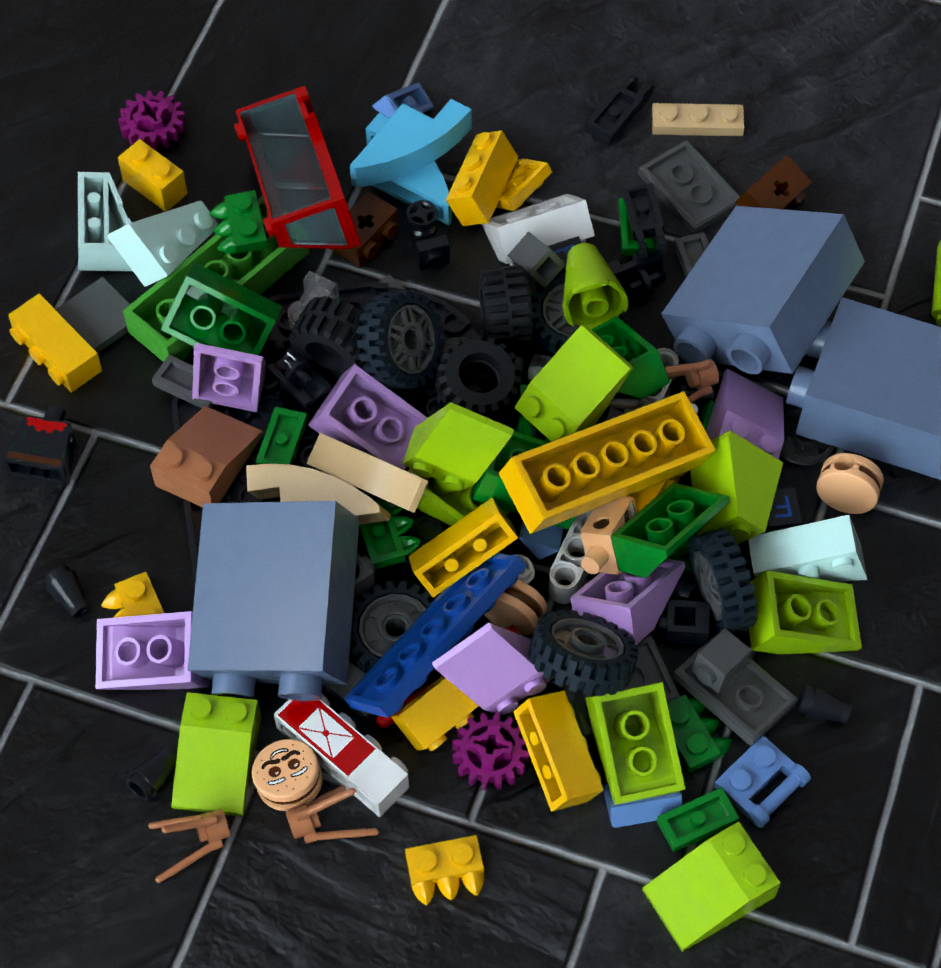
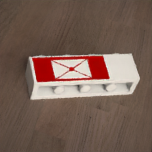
(345, 752)

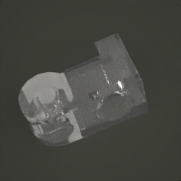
(314, 287)

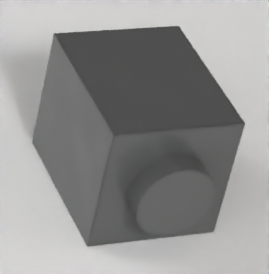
(536, 259)
(721, 660)

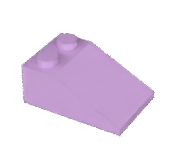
(228, 377)
(748, 412)
(367, 417)
(629, 600)
(145, 653)
(492, 669)

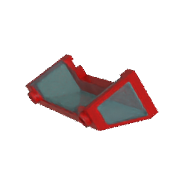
(296, 173)

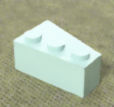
(99, 215)
(163, 241)
(812, 550)

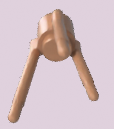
(697, 375)
(305, 818)
(209, 826)

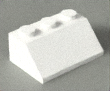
(547, 220)

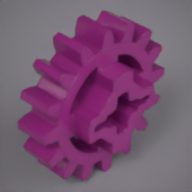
(152, 120)
(477, 747)

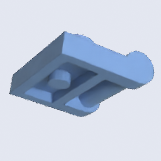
(753, 772)

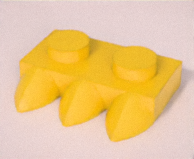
(523, 181)
(134, 596)
(445, 865)

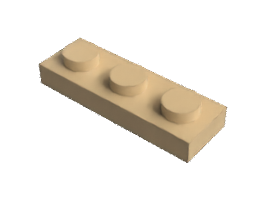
(697, 119)

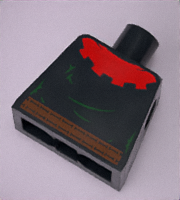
(42, 448)

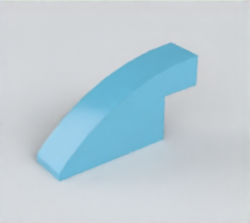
(409, 143)
(421, 184)

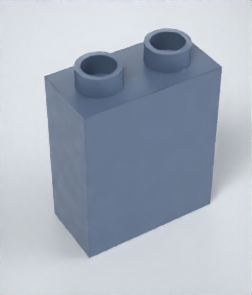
(763, 288)
(874, 387)
(274, 597)

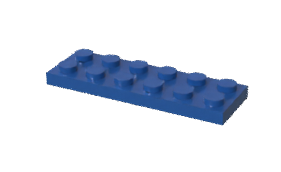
(432, 635)

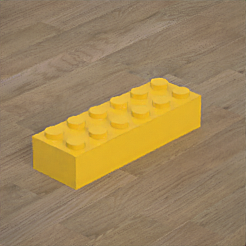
(606, 462)

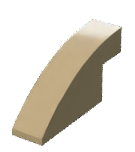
(367, 472)
(307, 484)

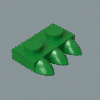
(240, 223)
(383, 538)
(694, 734)

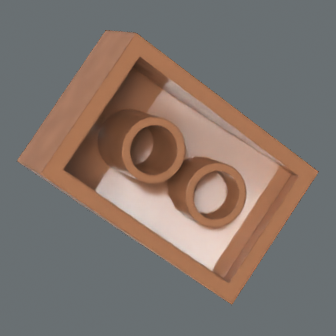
(204, 456)

